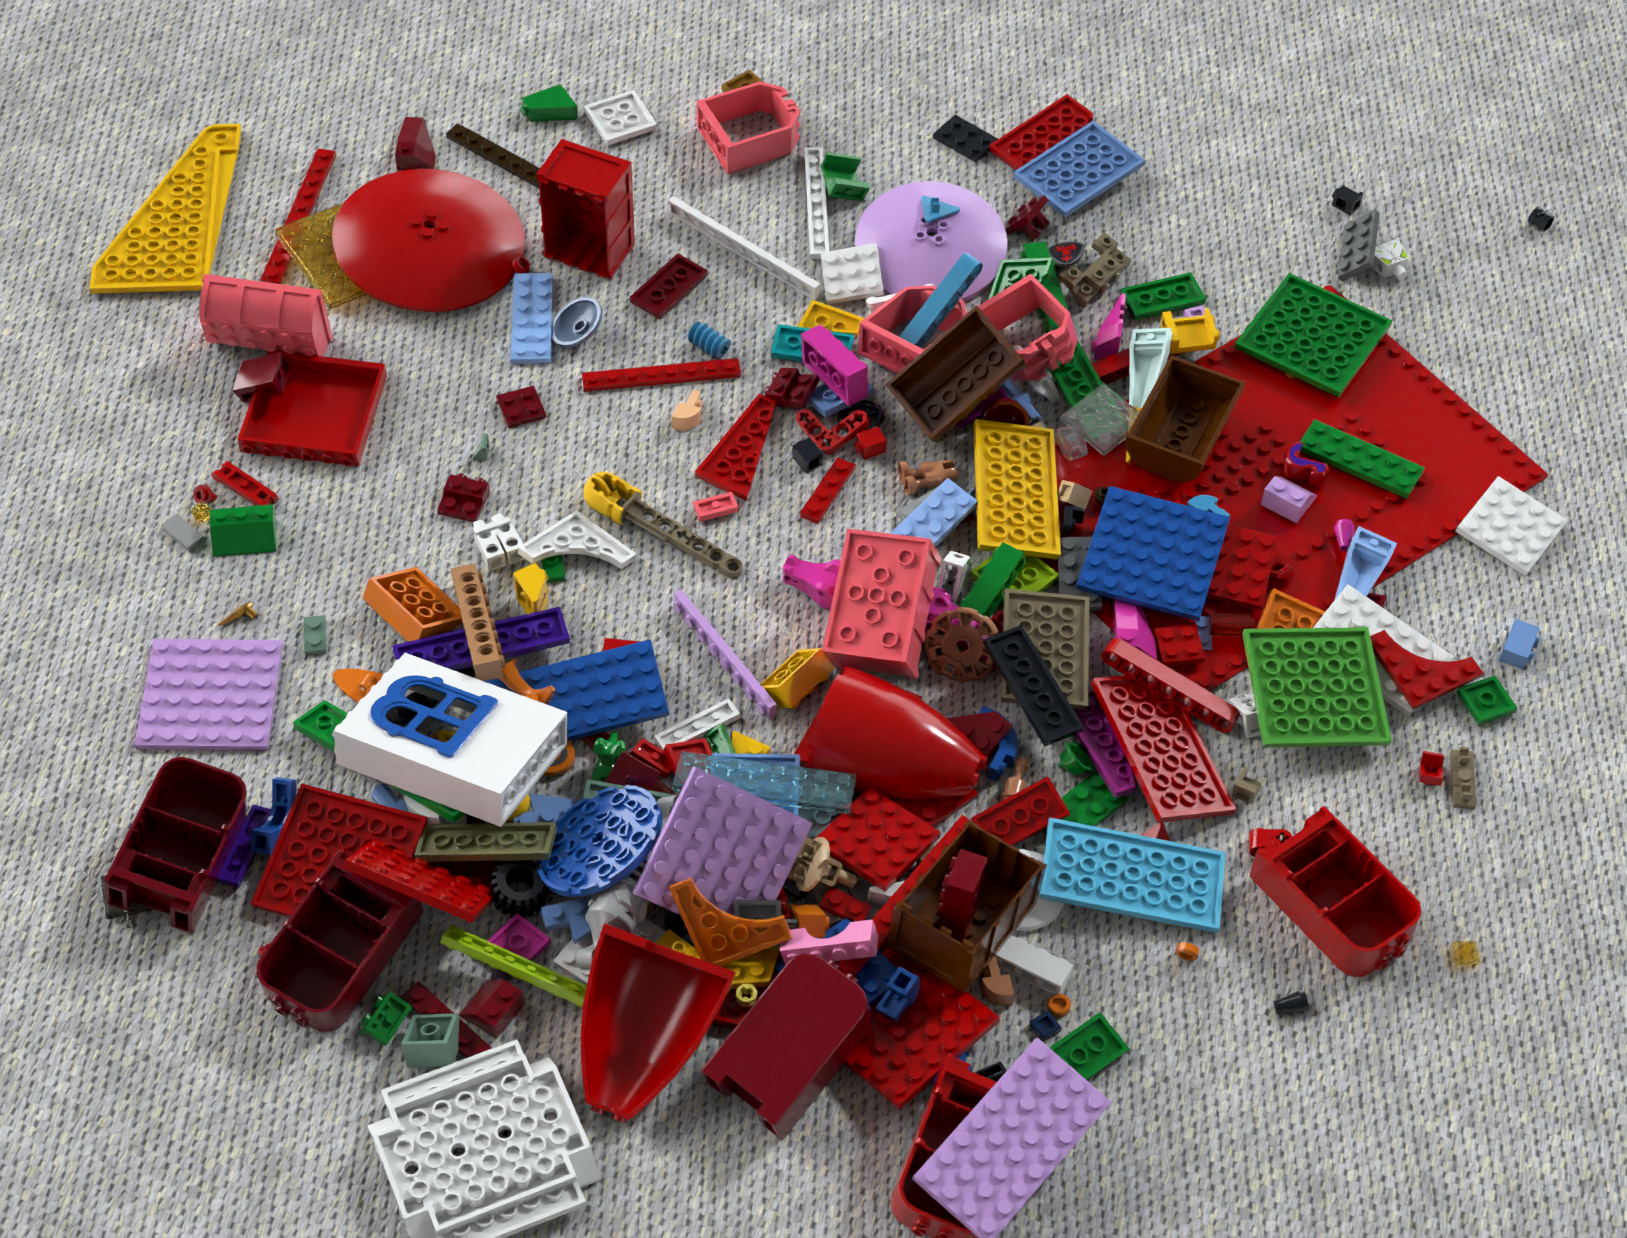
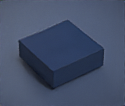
(1045, 1026)

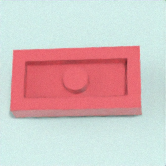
(715, 506)

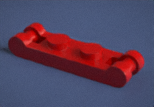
(244, 485)

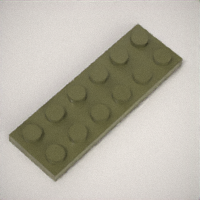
(486, 842)

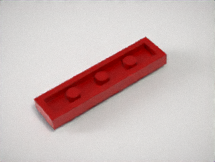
(827, 490)

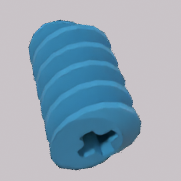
(708, 340)

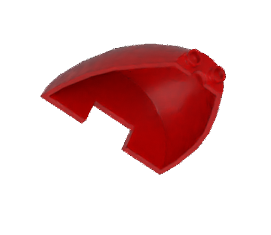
(891, 741)
(643, 1019)

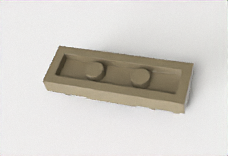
(1463, 778)

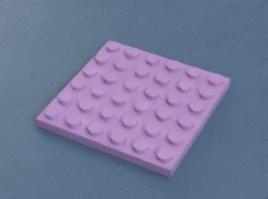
(209, 694)
(725, 842)

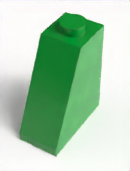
(549, 105)

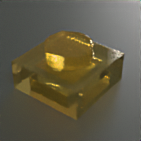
(1465, 953)

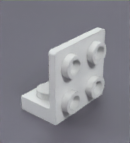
(1246, 707)

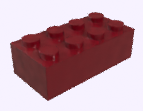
(960, 893)

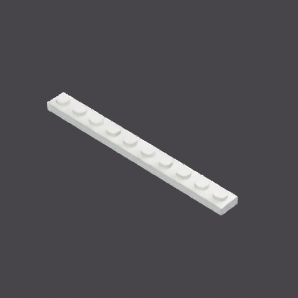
(744, 248)

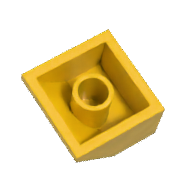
(531, 588)

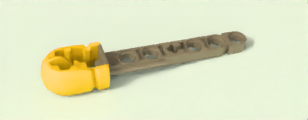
(605, 490)

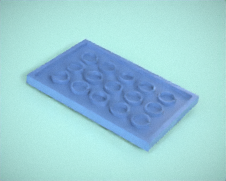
(1079, 168)

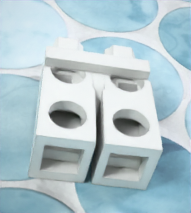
(497, 542)

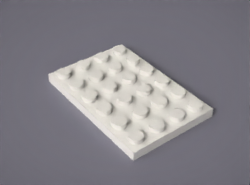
(1357, 610)

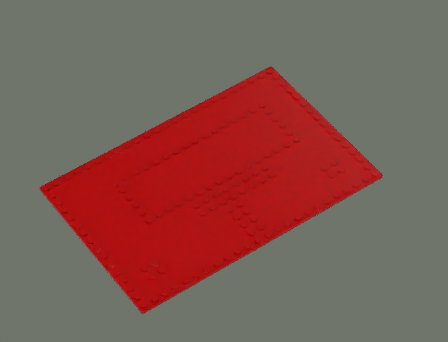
(1387, 404)

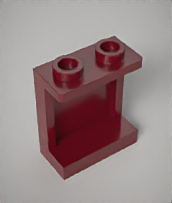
(262, 373)

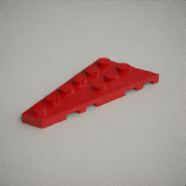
(738, 453)

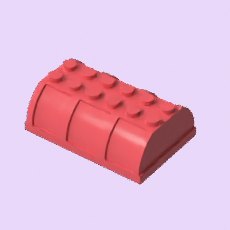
(264, 315)

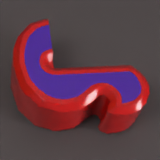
(1302, 468)

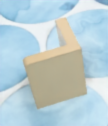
(1074, 494)

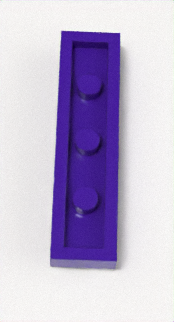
(240, 855)

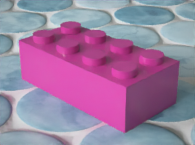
(835, 365)

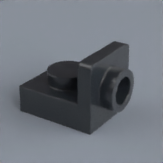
(1070, 517)

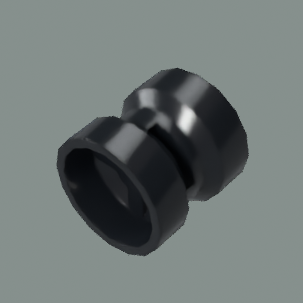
(1541, 219)

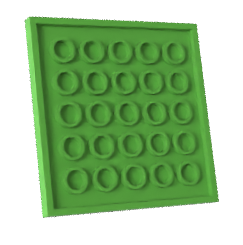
(1316, 687)

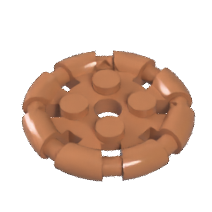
(952, 635)

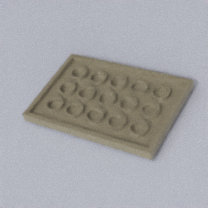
(1059, 632)

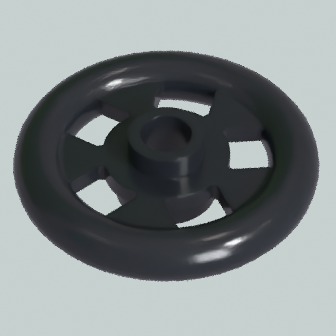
(875, 410)

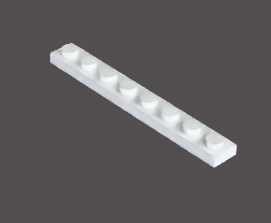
(816, 202)

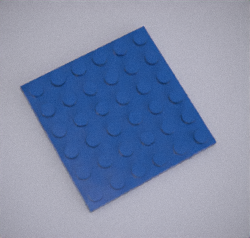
(1153, 553)

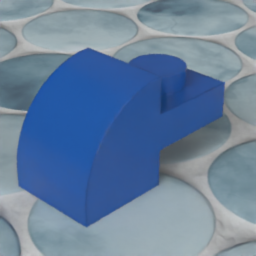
(901, 992)

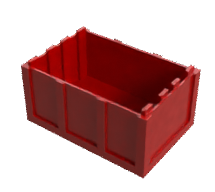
(586, 208)

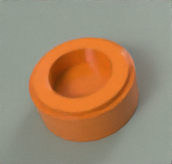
(1187, 951)
(1059, 1005)

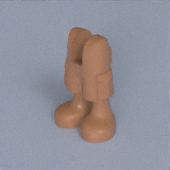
(931, 475)

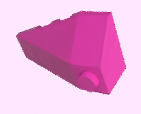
(1110, 332)
(1133, 627)

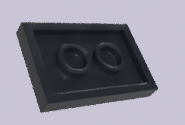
(964, 138)

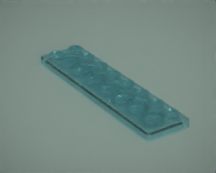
(775, 782)

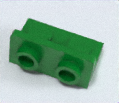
(385, 1018)

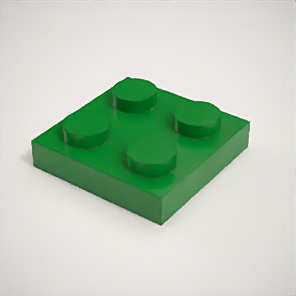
(1486, 700)

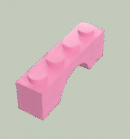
(855, 942)

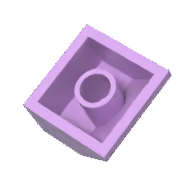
(1287, 498)

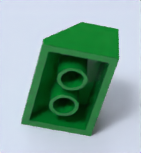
(243, 530)

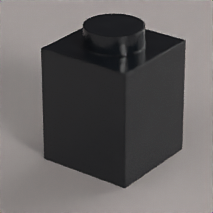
(807, 455)

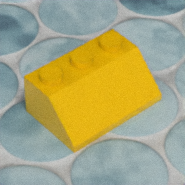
(797, 677)

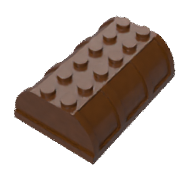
(955, 374)
(1182, 420)

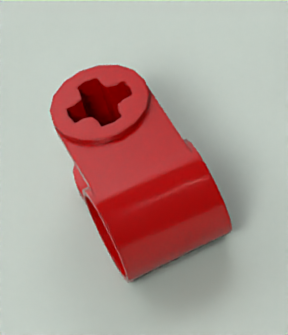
(1262, 837)

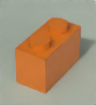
(811, 918)

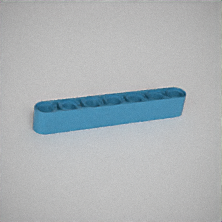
(942, 300)

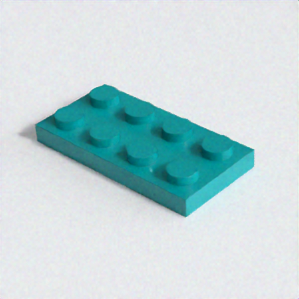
(788, 342)

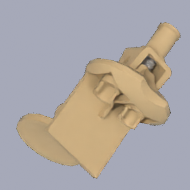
(815, 865)

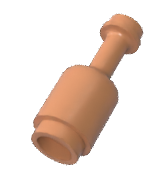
(1015, 784)

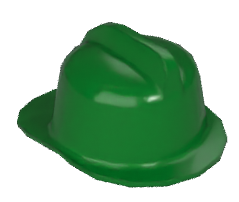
(1075, 759)

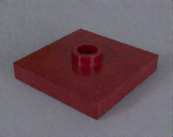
(632, 772)

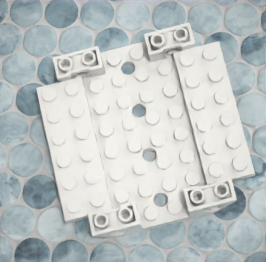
(497, 1181)

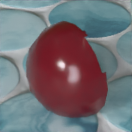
(1005, 411)

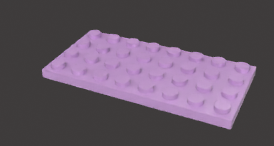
(1011, 1141)

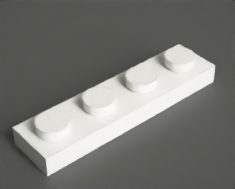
(699, 724)

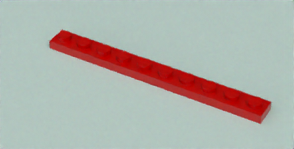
(302, 207)
(883, 918)

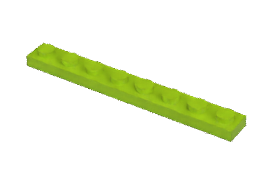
(514, 965)

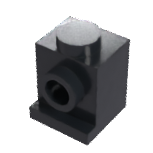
(1346, 199)

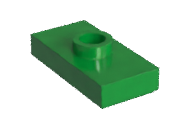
(554, 568)
(719, 740)

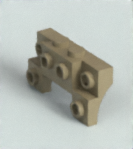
(1097, 276)

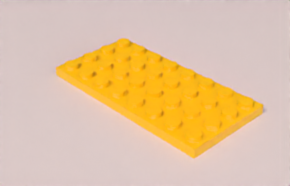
(1016, 488)

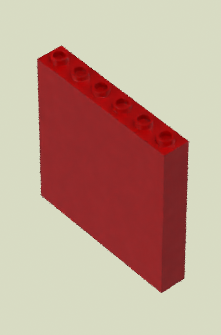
(321, 412)

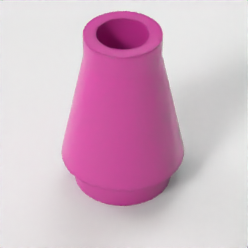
(1344, 532)

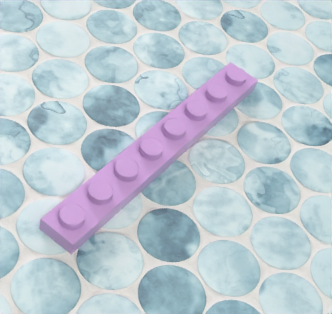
(727, 657)

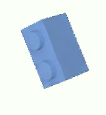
(1519, 644)

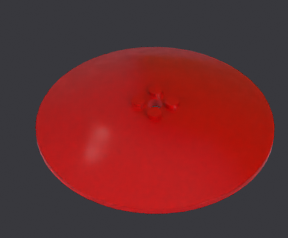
(446, 268)

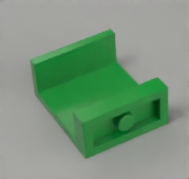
(842, 178)

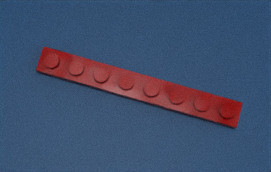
(661, 374)

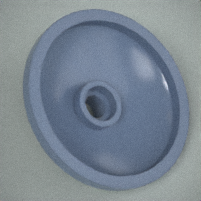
(576, 322)

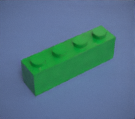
(995, 577)

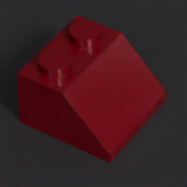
(494, 1006)

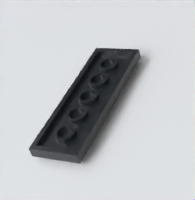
(1033, 685)

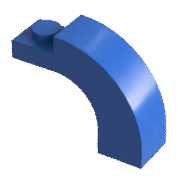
(1005, 753)
(265, 837)

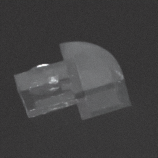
(1071, 442)

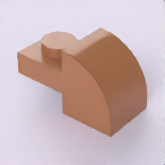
(997, 987)

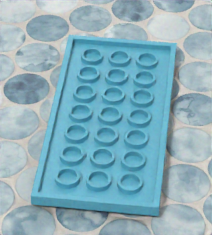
(1133, 875)

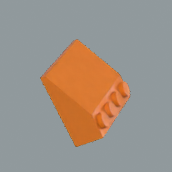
(412, 604)

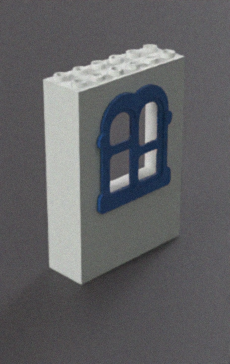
(484, 764)

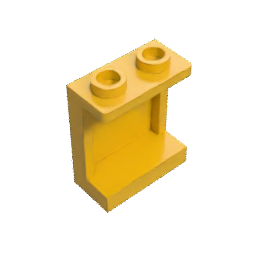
(1191, 333)

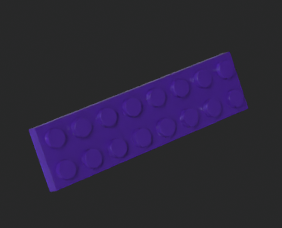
(516, 636)

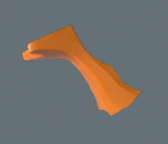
(516, 683)

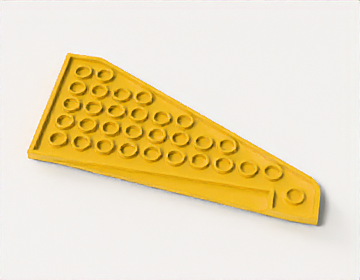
(178, 226)

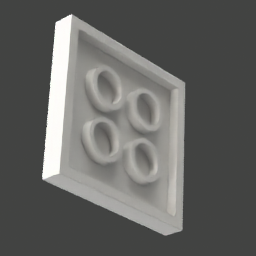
(620, 117)
(852, 273)

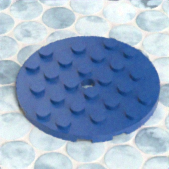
(583, 865)

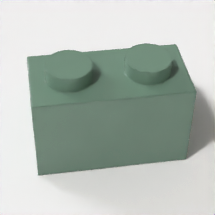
(431, 1040)

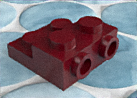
(791, 387)
(463, 497)

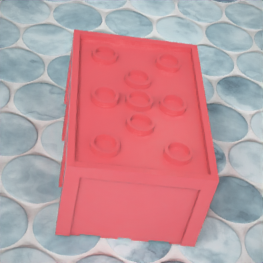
(881, 602)

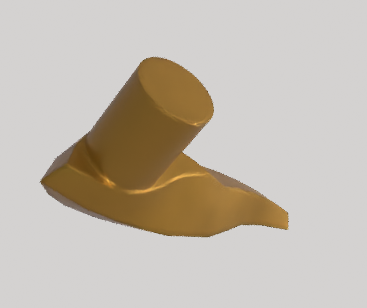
(239, 612)

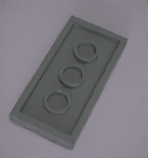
(1358, 245)
(1070, 566)

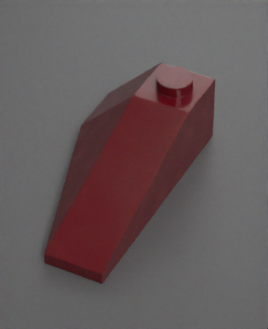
(414, 146)

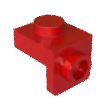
(1431, 768)

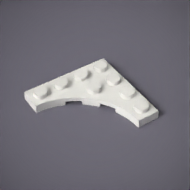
(576, 536)

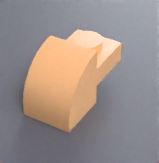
(688, 415)

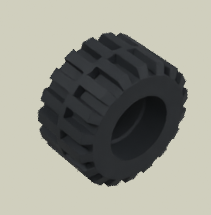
(518, 902)

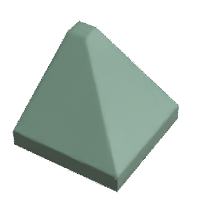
(482, 450)

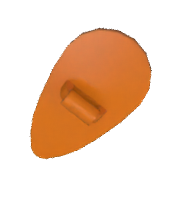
(356, 682)

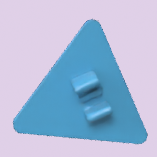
(935, 209)

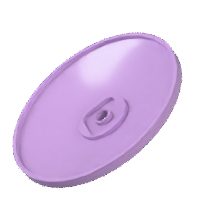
(916, 259)

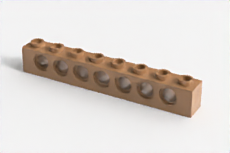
(478, 622)

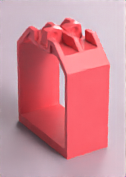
(741, 102)
(875, 331)
(1050, 348)

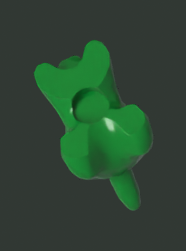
(607, 754)

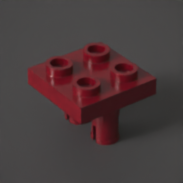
(1027, 213)

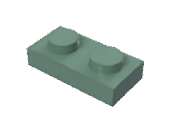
(315, 635)

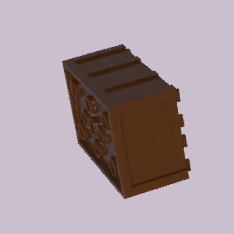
(1005, 899)

